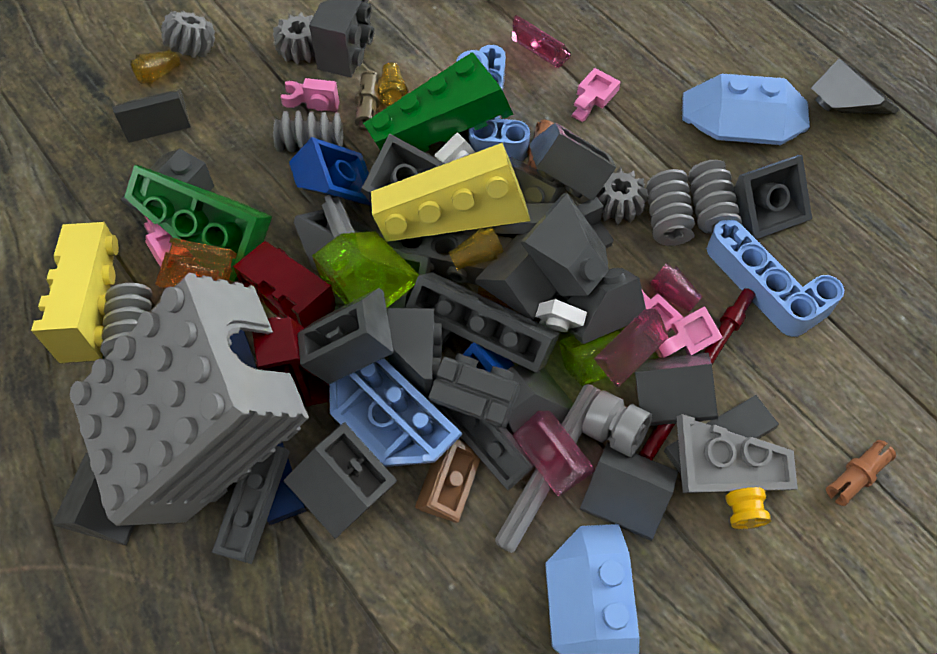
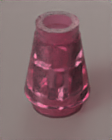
(675, 287)

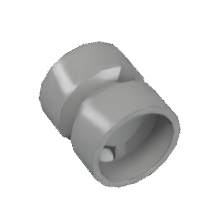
(614, 422)

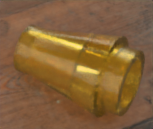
(153, 65)
(392, 85)
(477, 249)

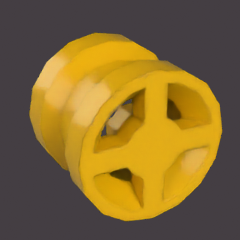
(748, 508)

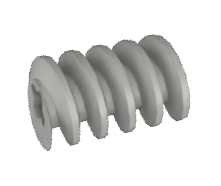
(298, 132)
(712, 194)
(670, 207)
(122, 311)

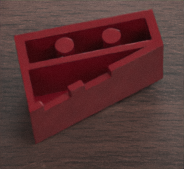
(285, 285)
(281, 354)

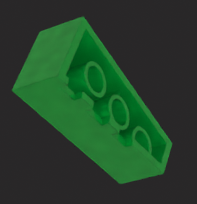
(442, 106)

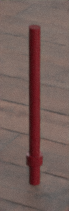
(730, 321)

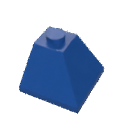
(330, 170)

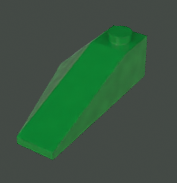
(197, 214)

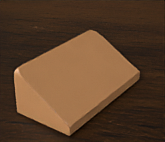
(449, 482)

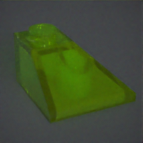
(361, 264)

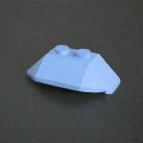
(746, 109)
(391, 416)
(592, 594)

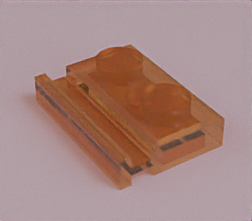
(194, 258)

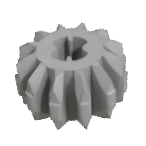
(187, 34)
(294, 38)
(623, 196)

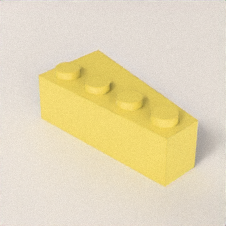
(452, 198)
(78, 287)

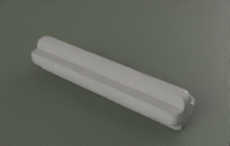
(336, 216)

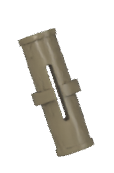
(367, 98)

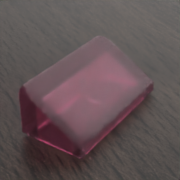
(539, 42)
(632, 346)
(553, 452)

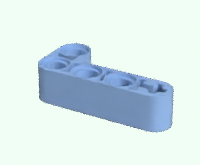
(512, 133)
(734, 246)

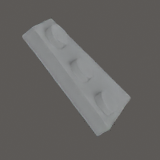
(727, 461)

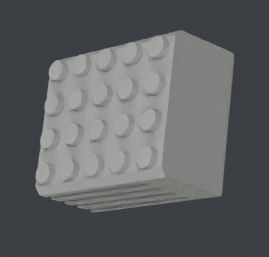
(177, 410)

